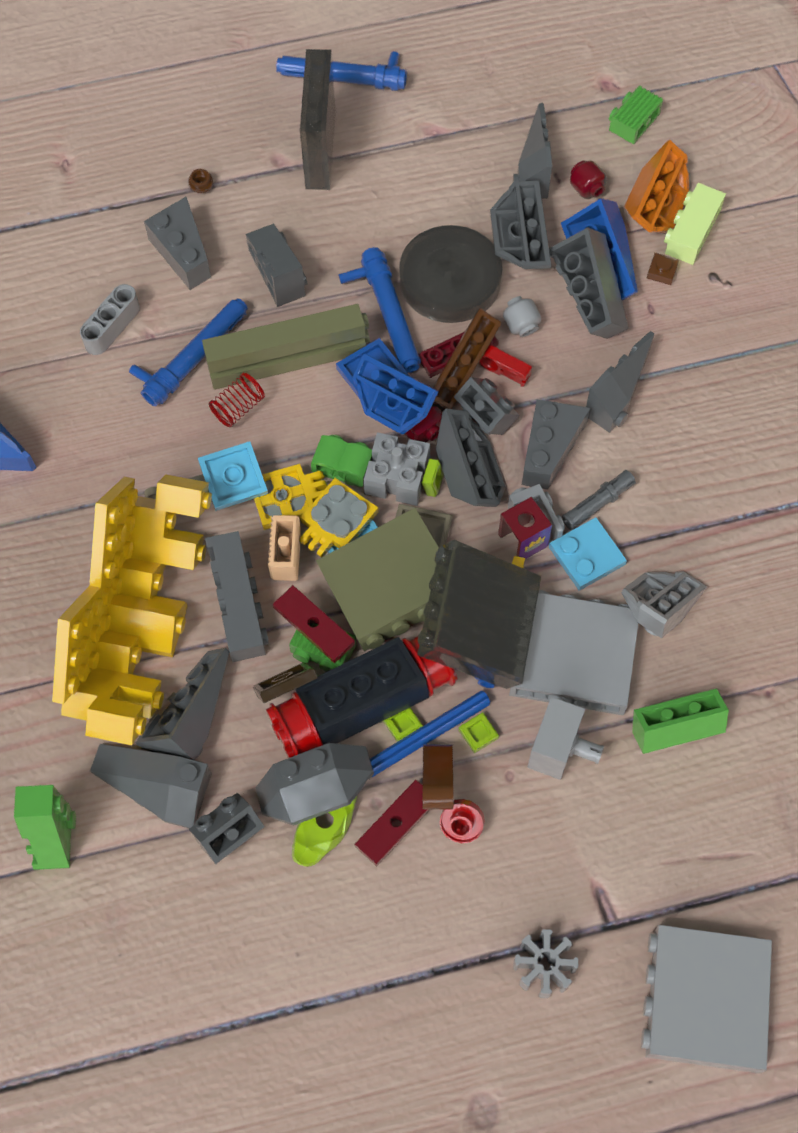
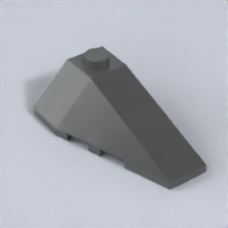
(536, 159)
(188, 718)

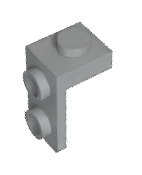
(544, 502)

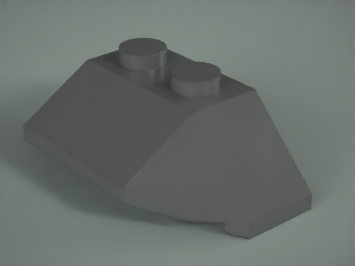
(520, 226)
(468, 460)
(314, 782)

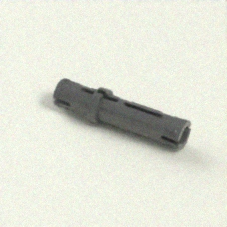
(607, 493)

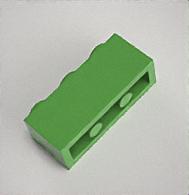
(680, 721)

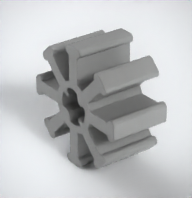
(552, 958)

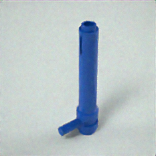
(378, 76)
(379, 277)
(167, 379)

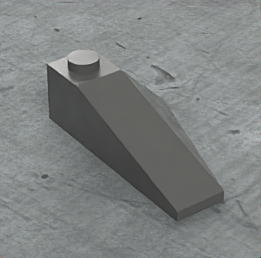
(614, 389)
(159, 782)

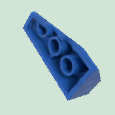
(606, 218)

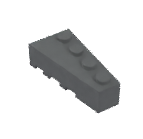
(236, 597)

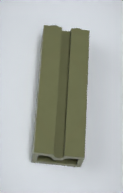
(286, 345)

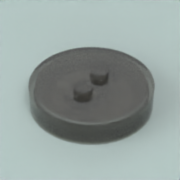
(450, 273)

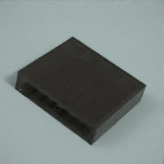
(317, 119)
(479, 615)

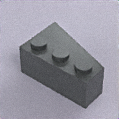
(179, 242)
(277, 264)
(551, 439)

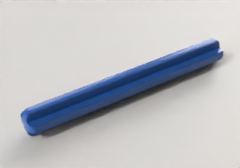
(429, 732)

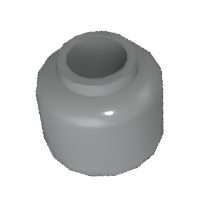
(522, 316)

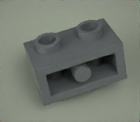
(486, 405)
(226, 827)

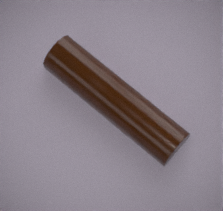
(465, 358)

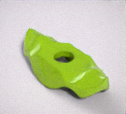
(313, 842)

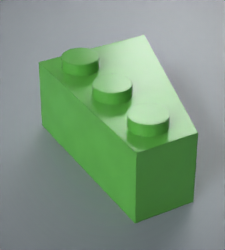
(47, 823)

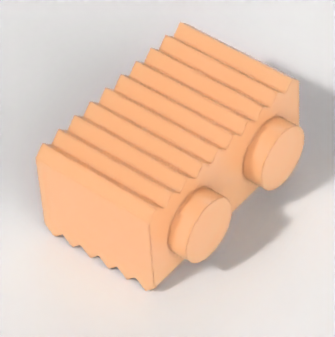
(284, 548)

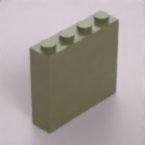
(383, 578)

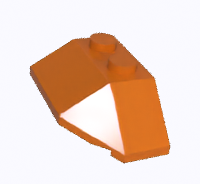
(660, 190)

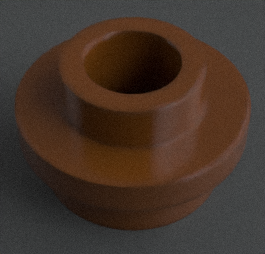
(198, 176)

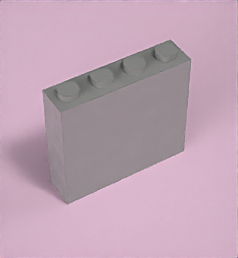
(580, 653)
(708, 999)

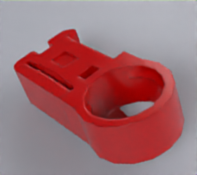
(506, 365)

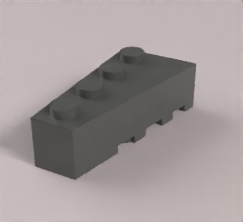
(592, 282)

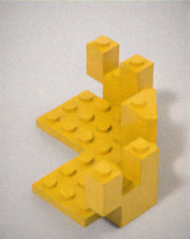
(120, 610)

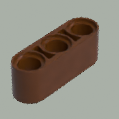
(438, 776)

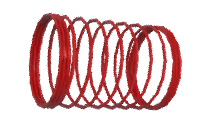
(218, 415)

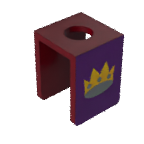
(531, 538)

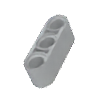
(108, 330)

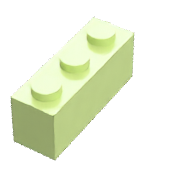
(694, 223)

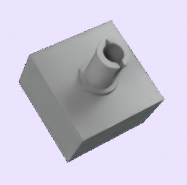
(559, 740)

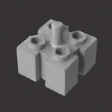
(396, 469)

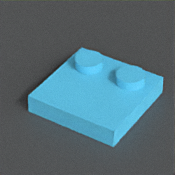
(233, 475)
(587, 553)

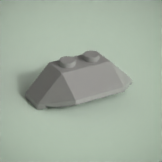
(662, 599)

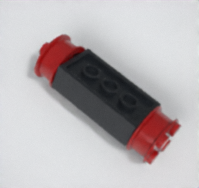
(357, 696)

